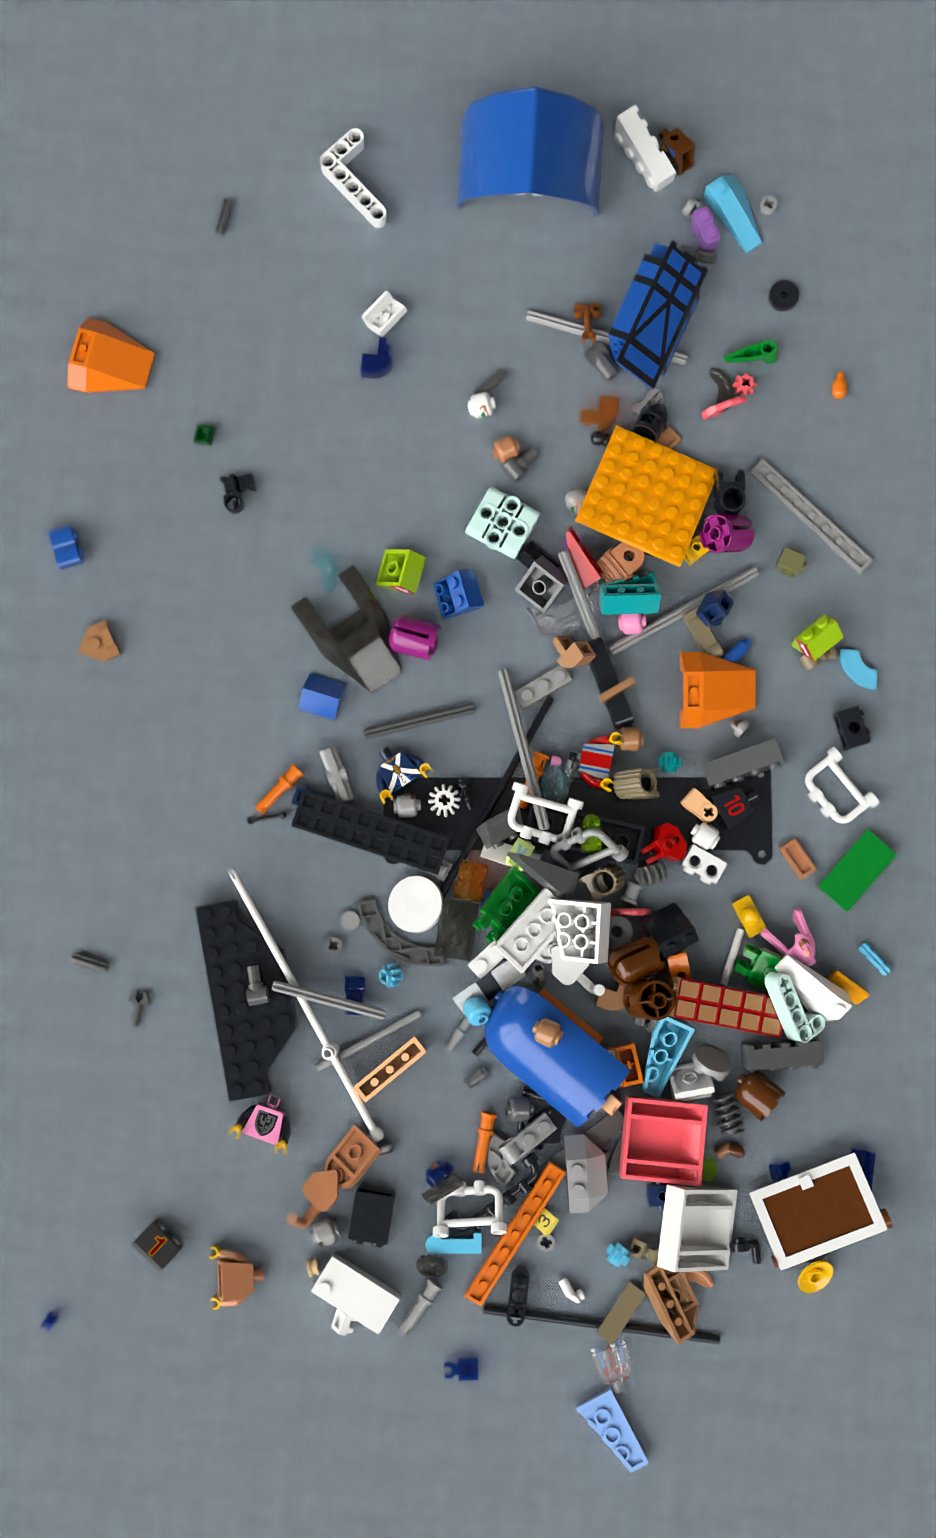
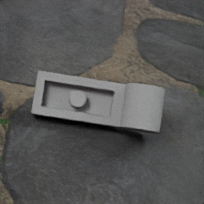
(527, 1139)

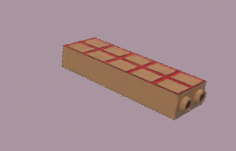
(724, 1007)

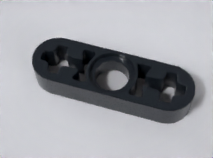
(525, 1281)

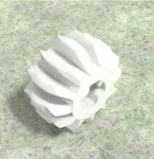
(439, 805)

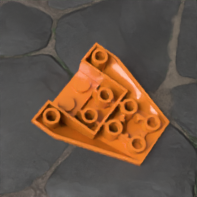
(107, 360)
(714, 689)

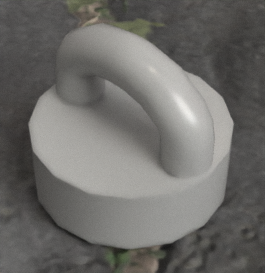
(689, 205)
(741, 729)

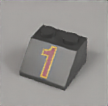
(157, 1245)

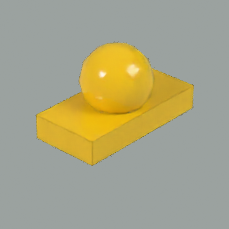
(748, 916)

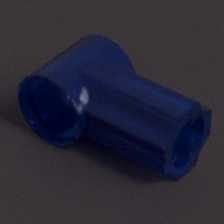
(354, 990)

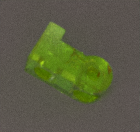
(592, 843)

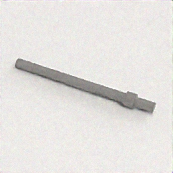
(371, 1039)

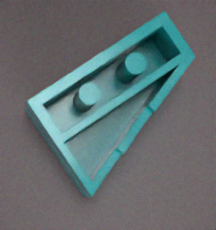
(631, 596)

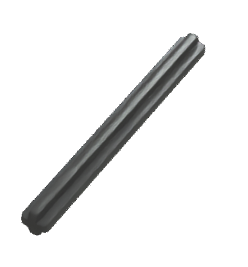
(418, 721)

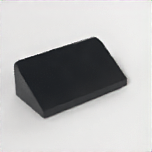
(531, 553)

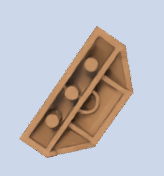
(672, 1302)

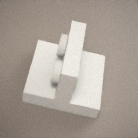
(688, 1084)

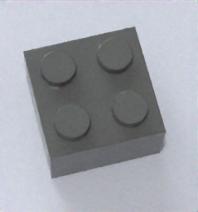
(542, 584)

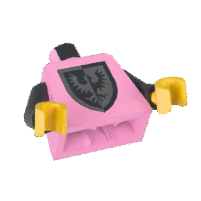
(265, 1123)

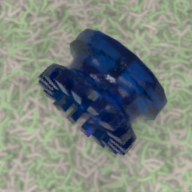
(50, 1321)

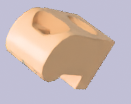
(611, 1104)

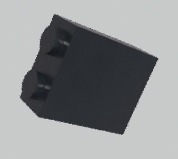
(670, 929)
(371, 1217)

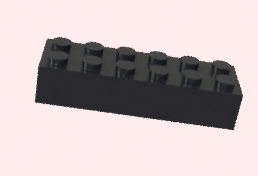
(620, 832)

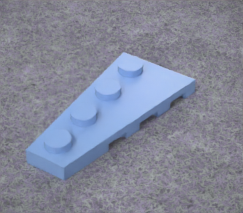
(609, 1421)

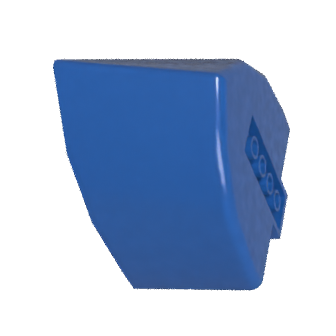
(533, 145)

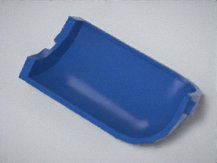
(567, 1076)

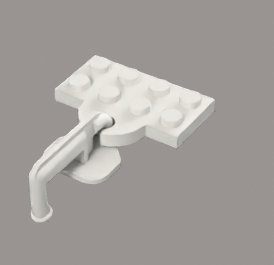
(534, 937)

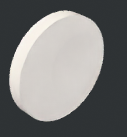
(415, 904)

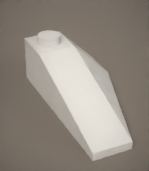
(814, 990)

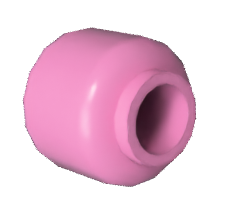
(632, 623)

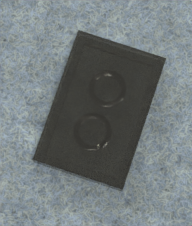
(456, 930)

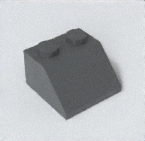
(497, 830)

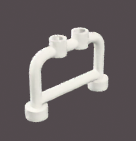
(827, 808)
(527, 831)
(479, 1188)

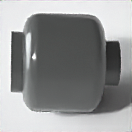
(518, 1108)

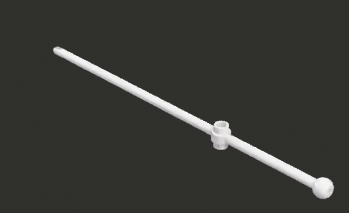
(330, 1049)

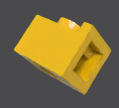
(692, 555)

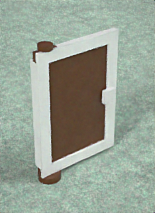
(818, 1211)

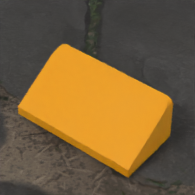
(855, 992)

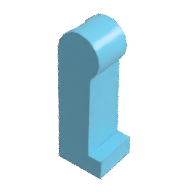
(455, 1244)

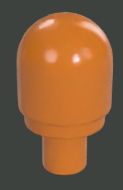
(839, 386)

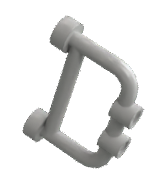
(618, 852)

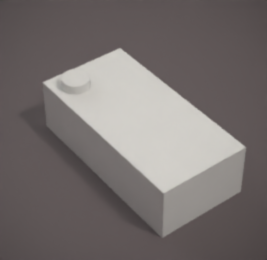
(356, 1293)

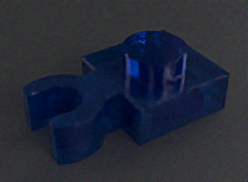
(466, 1369)

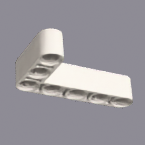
(350, 182)

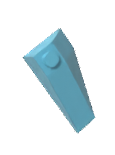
(732, 207)
(665, 1050)

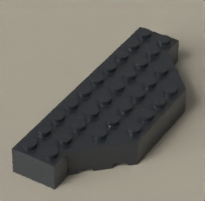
(247, 1034)

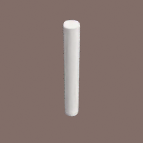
(732, 956)

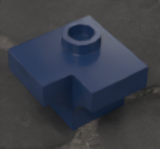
(714, 607)

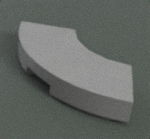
(497, 1163)

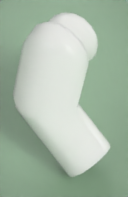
(570, 1293)

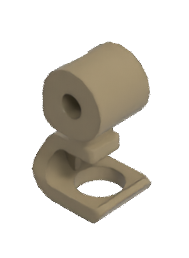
(809, 664)
(641, 1250)

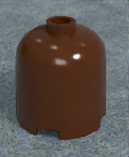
(758, 1094)

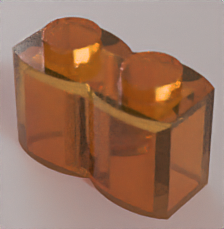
(471, 881)

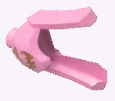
(804, 943)

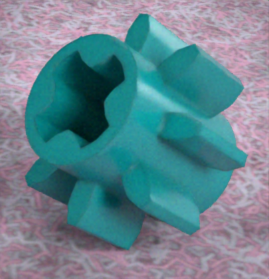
(669, 762)

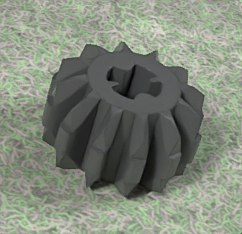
(651, 873)

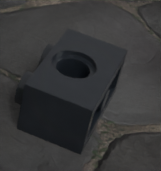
(849, 739)

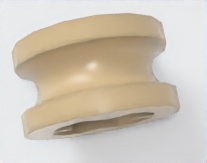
(313, 1267)

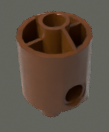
(648, 1000)

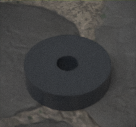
(787, 288)

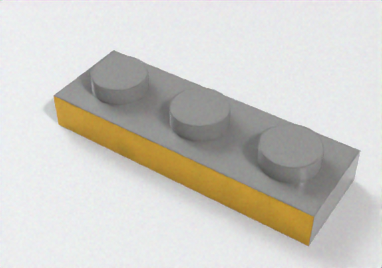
(542, 686)

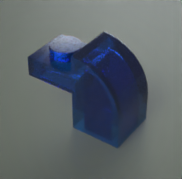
(377, 365)

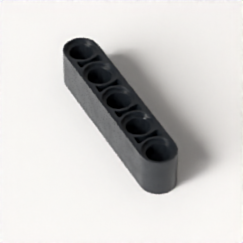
(606, 679)

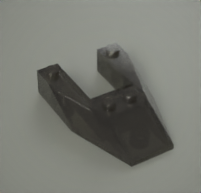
(359, 642)

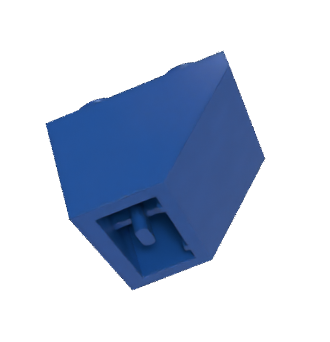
(458, 594)

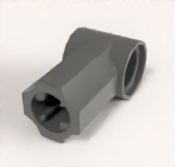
(599, 357)

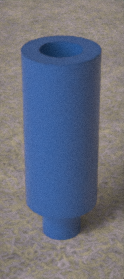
(737, 651)

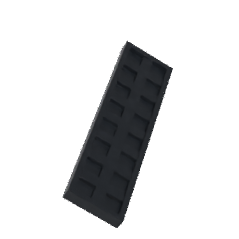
(370, 832)

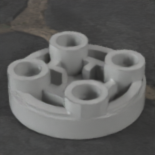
(711, 1062)

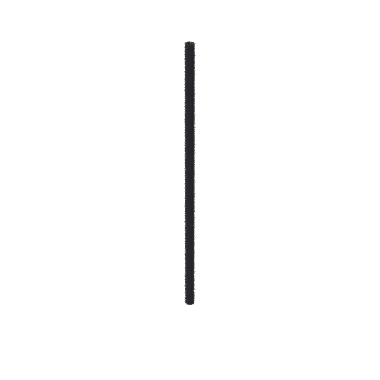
(495, 797)
(596, 1324)

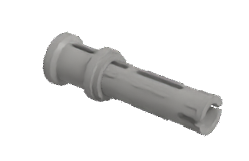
(424, 1300)

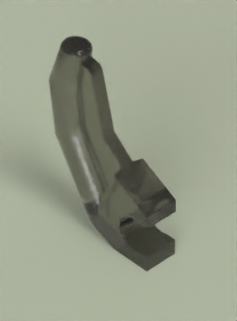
(724, 384)

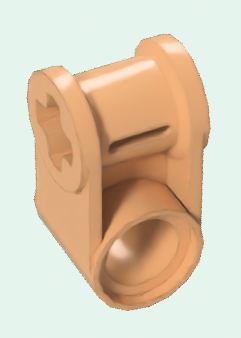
(696, 803)

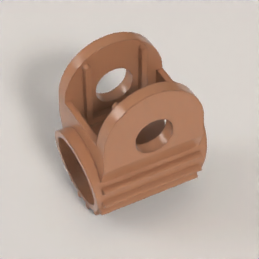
(616, 567)

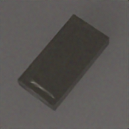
(442, 1189)

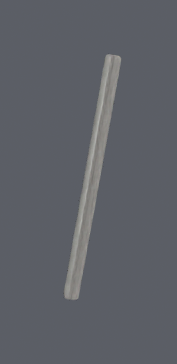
(578, 329)
(680, 612)
(523, 747)

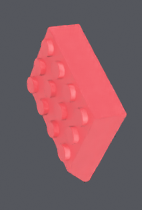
(663, 1140)

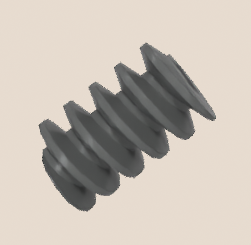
(728, 1113)

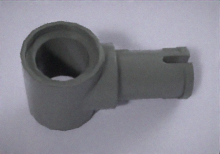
(517, 467)
(257, 992)

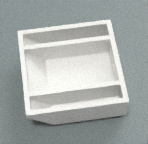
(696, 1228)

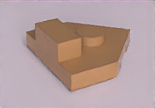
(99, 643)

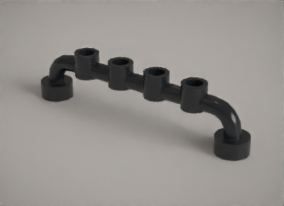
(509, 1196)

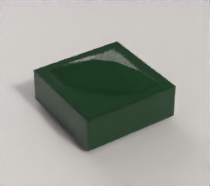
(204, 435)

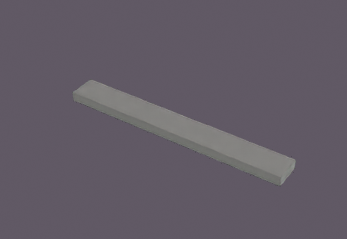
(811, 516)

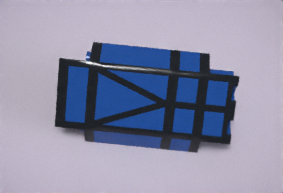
(656, 312)

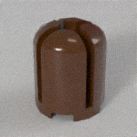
(635, 961)

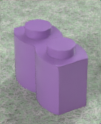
(705, 230)

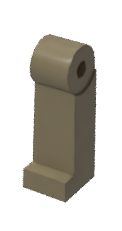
(702, 634)

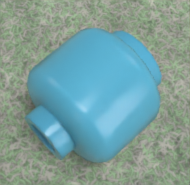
(477, 1011)

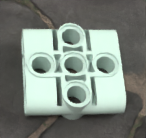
(492, 503)

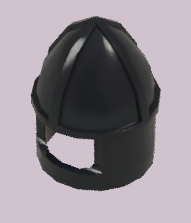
(651, 422)

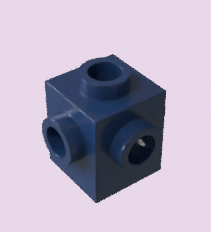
(653, 1191)

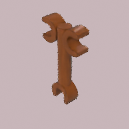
(587, 311)

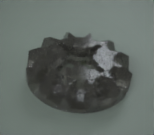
(425, 1266)

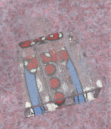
(613, 1364)

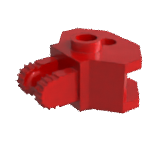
(665, 844)

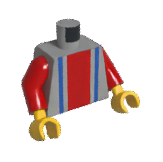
(596, 760)

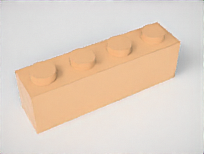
(390, 1068)

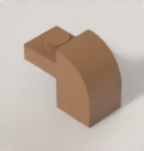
(573, 653)
(611, 999)

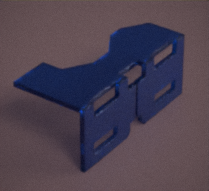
(785, 1167)

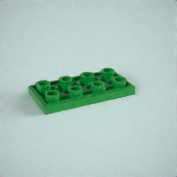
(856, 870)

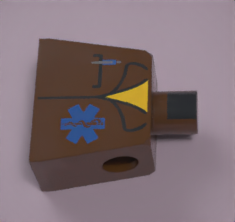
(678, 149)

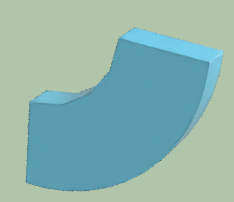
(857, 670)

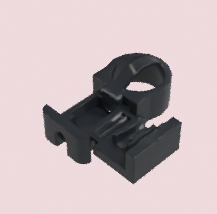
(236, 487)

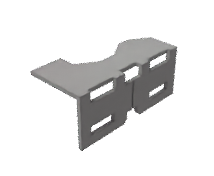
(649, 396)

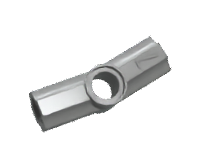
(336, 774)

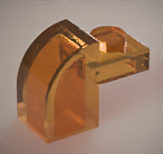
(604, 416)

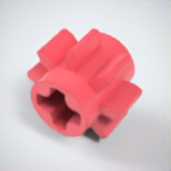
(743, 390)

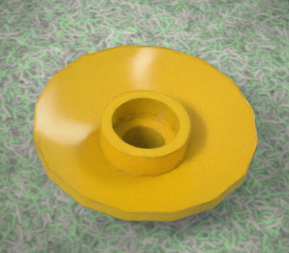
(815, 1276)

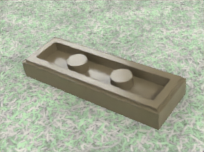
(620, 1313)

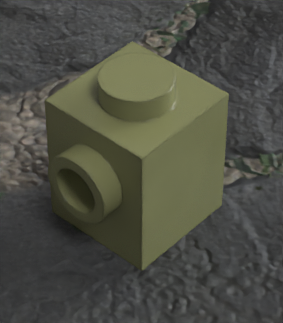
(791, 562)

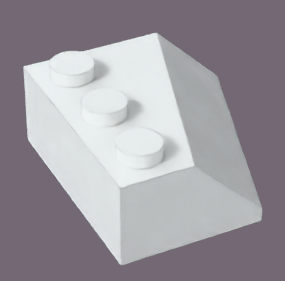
(582, 929)

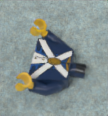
(398, 772)

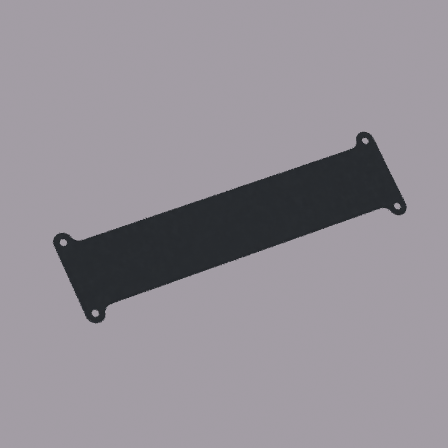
(749, 835)

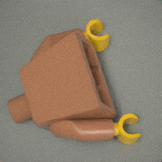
(234, 1277)

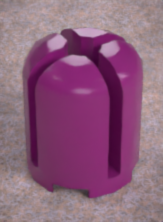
(723, 533)
(414, 637)

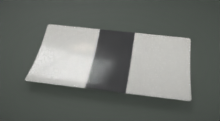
(490, 984)

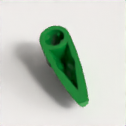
(755, 353)

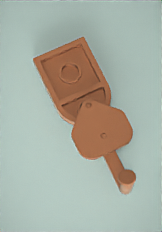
(352, 1159)

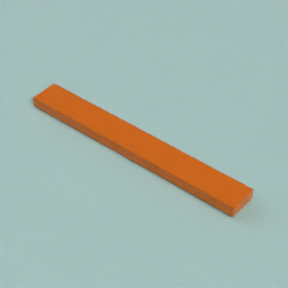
(516, 1233)

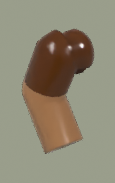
(730, 1148)

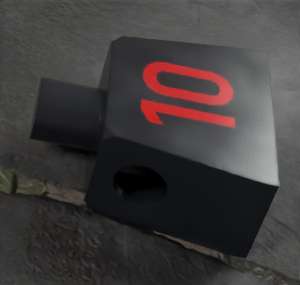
(733, 806)

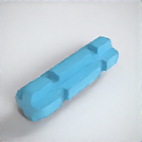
(875, 959)

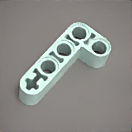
(796, 1023)

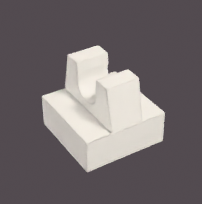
(341, 1323)

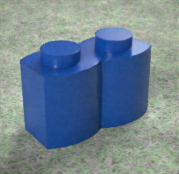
(66, 547)

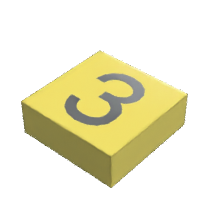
(546, 1222)

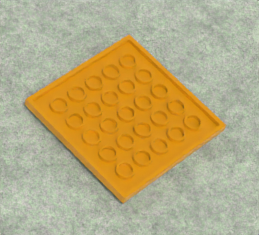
(647, 496)

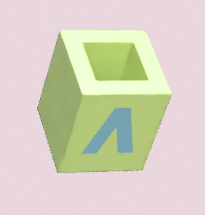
(523, 847)

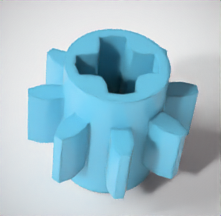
(391, 975)
(618, 1254)

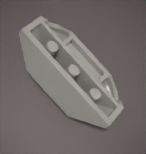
(584, 1173)

